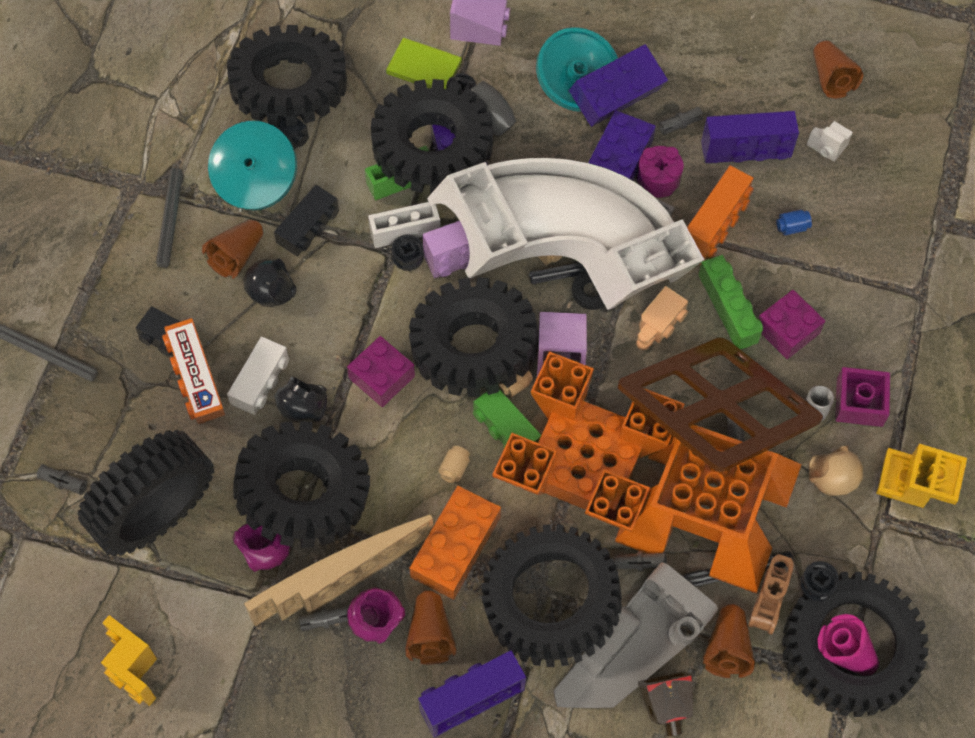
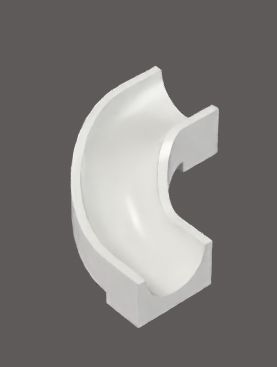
(572, 212)

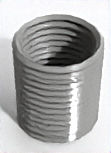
(822, 396)

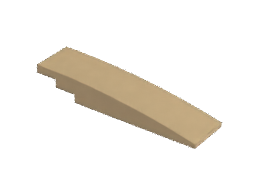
(337, 573)

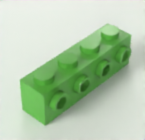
(730, 302)

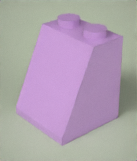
(479, 21)
(562, 335)

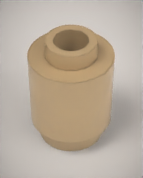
(522, 383)
(454, 464)

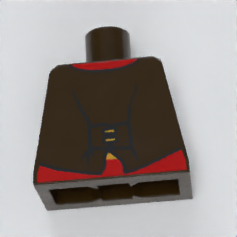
(669, 699)

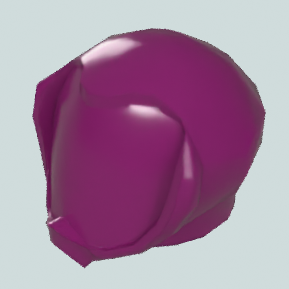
(259, 551)
(362, 614)

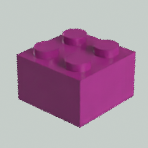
(791, 324)
(381, 371)
(862, 397)

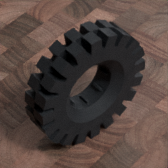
(430, 106)
(481, 305)
(303, 450)

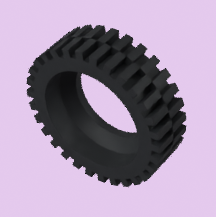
(145, 492)
(561, 638)
(839, 688)

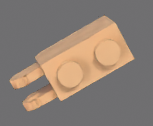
(660, 318)

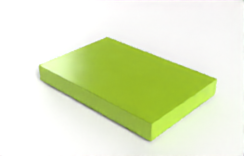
(420, 62)

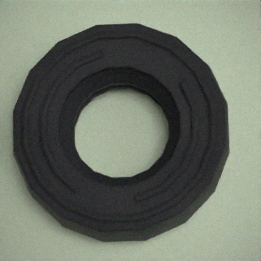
(581, 297)

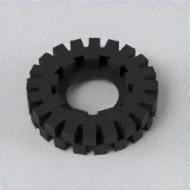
(316, 95)

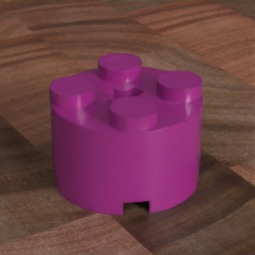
(660, 170)

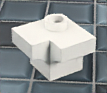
(830, 141)

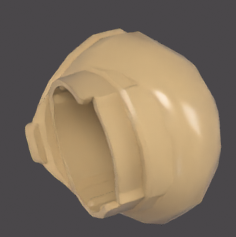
(836, 472)

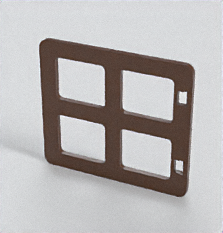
(719, 402)

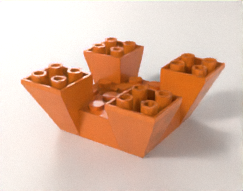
(549, 469)
(731, 518)

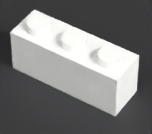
(409, 220)
(258, 376)

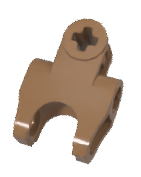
(770, 595)

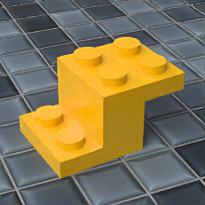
(921, 476)
(128, 661)

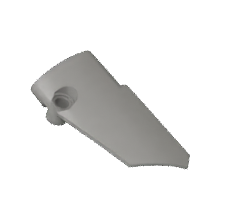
(641, 641)

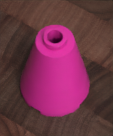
(848, 645)

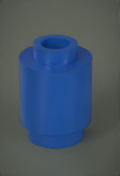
(794, 222)

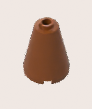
(836, 70)
(233, 248)
(430, 631)
(730, 645)

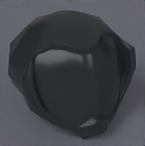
(269, 283)
(301, 401)

